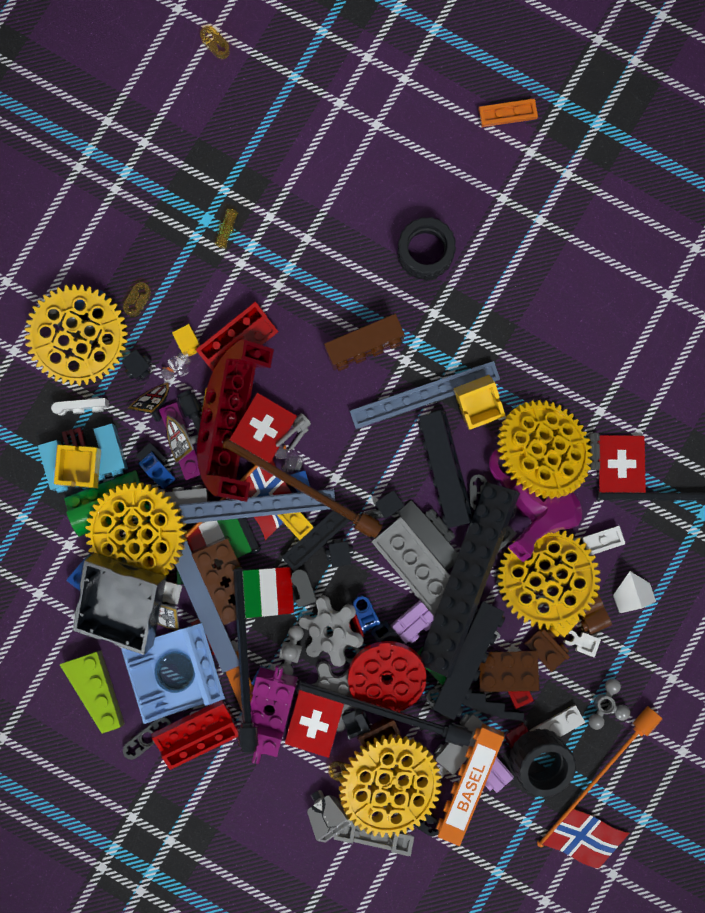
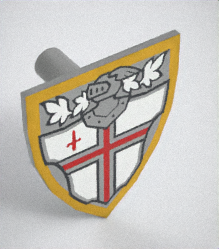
(178, 439)
(168, 616)

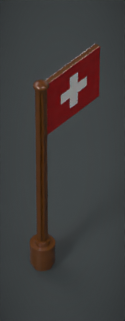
(256, 442)

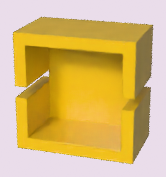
(479, 402)
(77, 467)

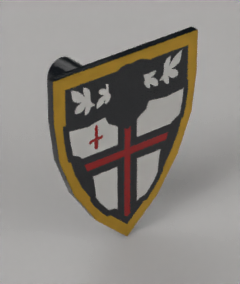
(151, 401)

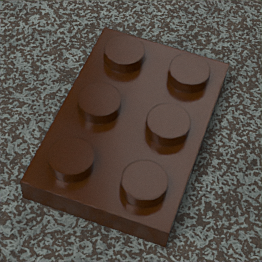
(510, 672)

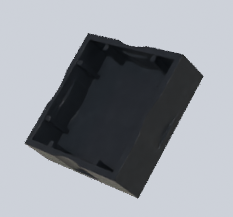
(119, 603)

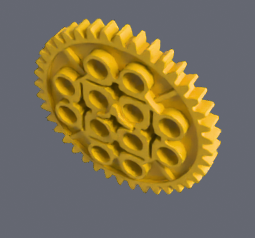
(44, 346)
(571, 443)
(134, 504)
(558, 611)
(371, 760)

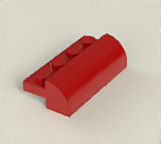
(248, 325)
(196, 734)

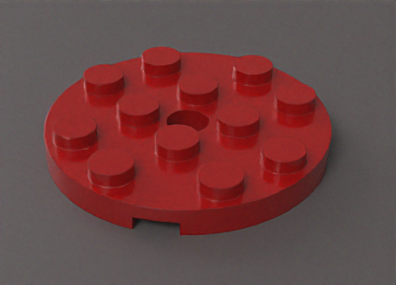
(387, 659)

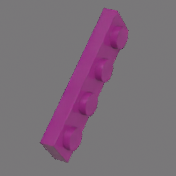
(189, 463)

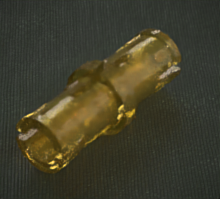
(226, 228)

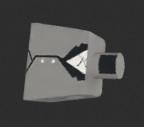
(327, 816)

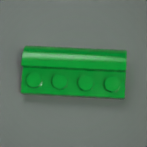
(82, 503)

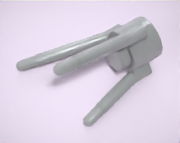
(300, 424)

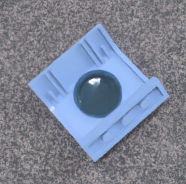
(174, 674)

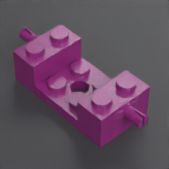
(276, 690)

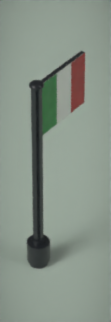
(208, 532)
(257, 595)

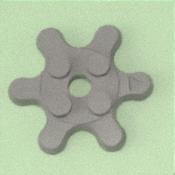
(341, 635)
(334, 683)

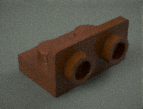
(548, 650)

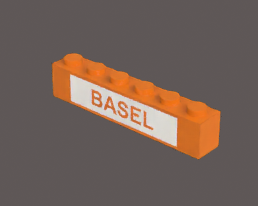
(470, 785)

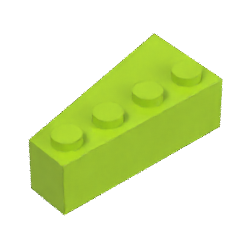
(94, 687)

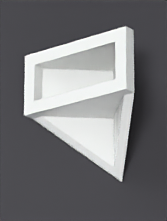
(633, 594)

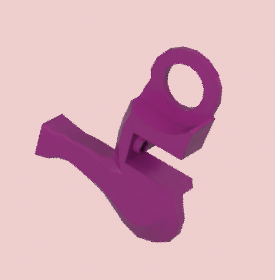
(545, 514)

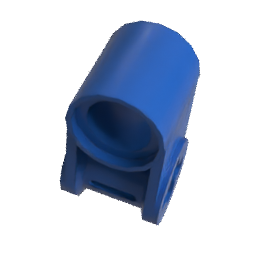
(366, 615)

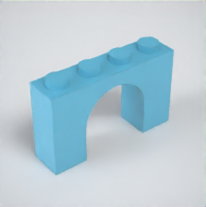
(111, 460)

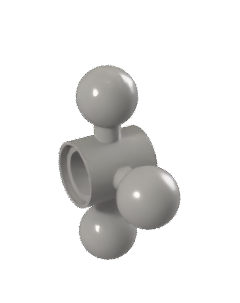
(290, 651)
(621, 712)

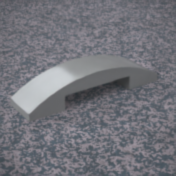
(397, 844)

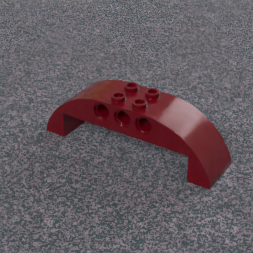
(223, 409)

